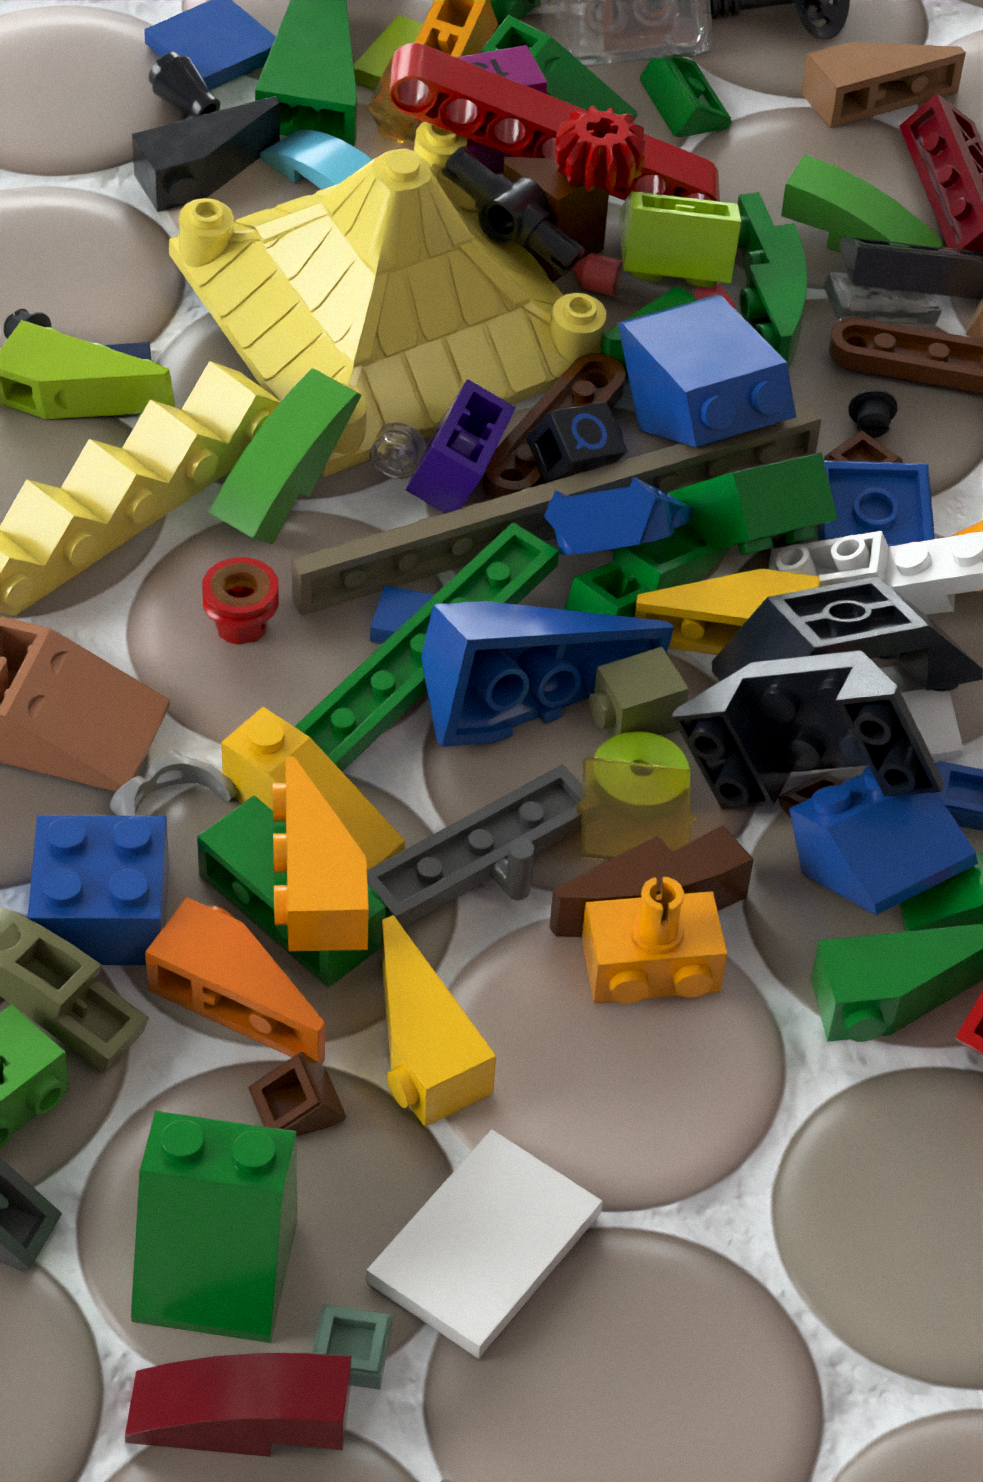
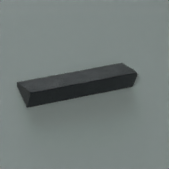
(913, 267)

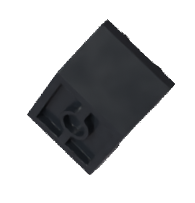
(845, 619)
(804, 718)

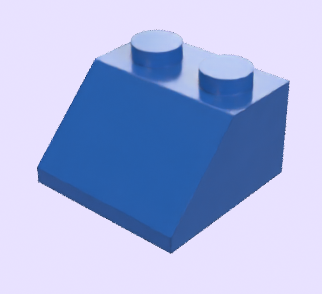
(877, 845)

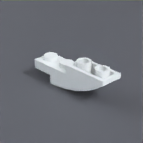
(921, 571)

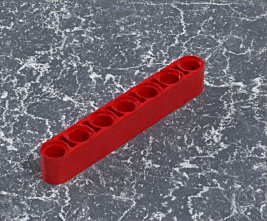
(524, 120)

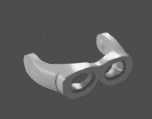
(170, 770)

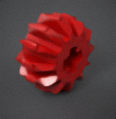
(600, 149)

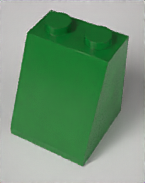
(214, 1226)

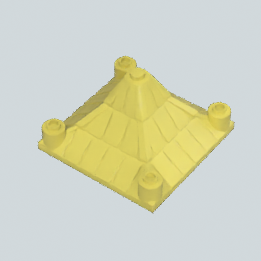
(384, 294)

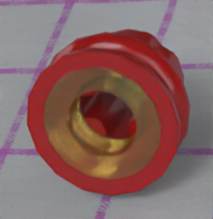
(240, 598)

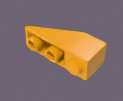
(324, 868)

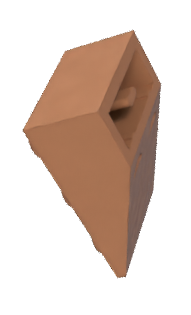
(71, 709)

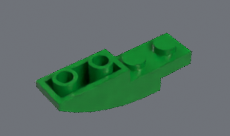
(774, 276)

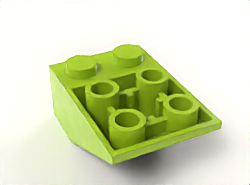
(679, 238)

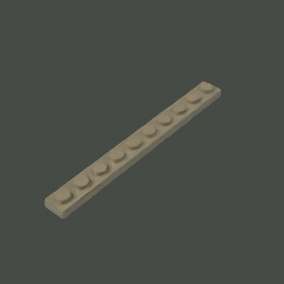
(460, 535)

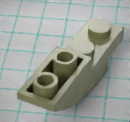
(62, 994)

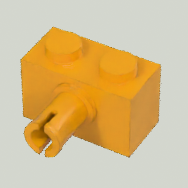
(654, 945)

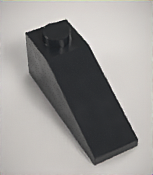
(203, 152)

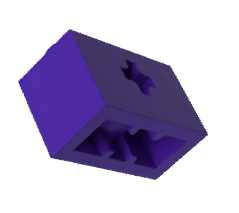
(460, 448)

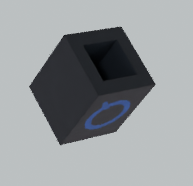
(576, 441)

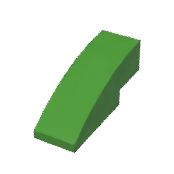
(848, 206)
(285, 456)

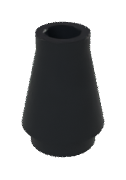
(181, 85)

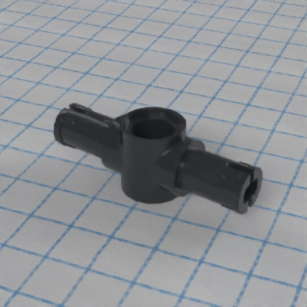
(513, 211)

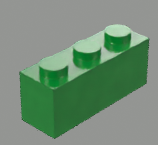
(239, 864)

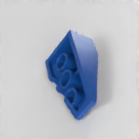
(515, 663)

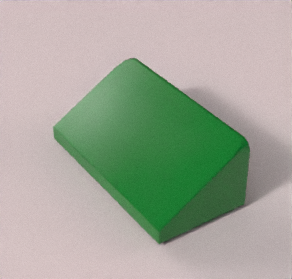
(684, 97)

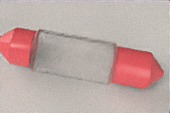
(607, 277)

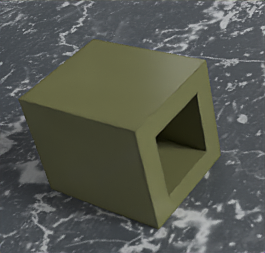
(638, 694)

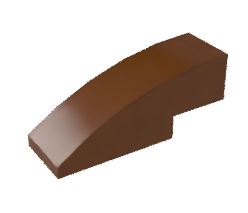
(704, 865)

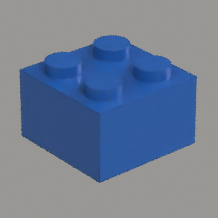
(101, 883)

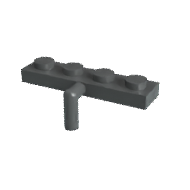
(482, 846)

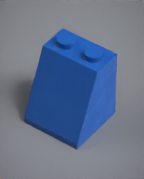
(703, 373)

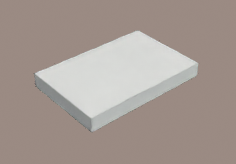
(484, 1243)

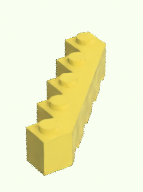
(125, 489)

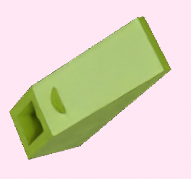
(74, 378)

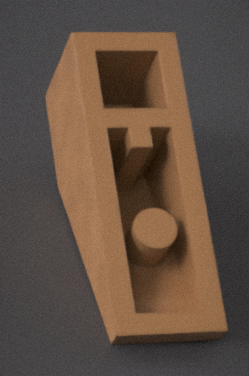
(877, 78)

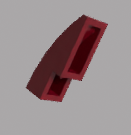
(242, 1403)

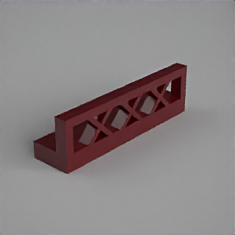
(950, 166)

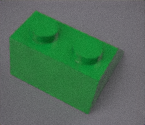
(761, 503)

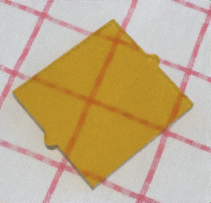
(631, 804)

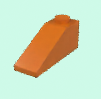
(225, 974)

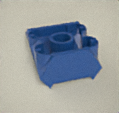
(614, 518)

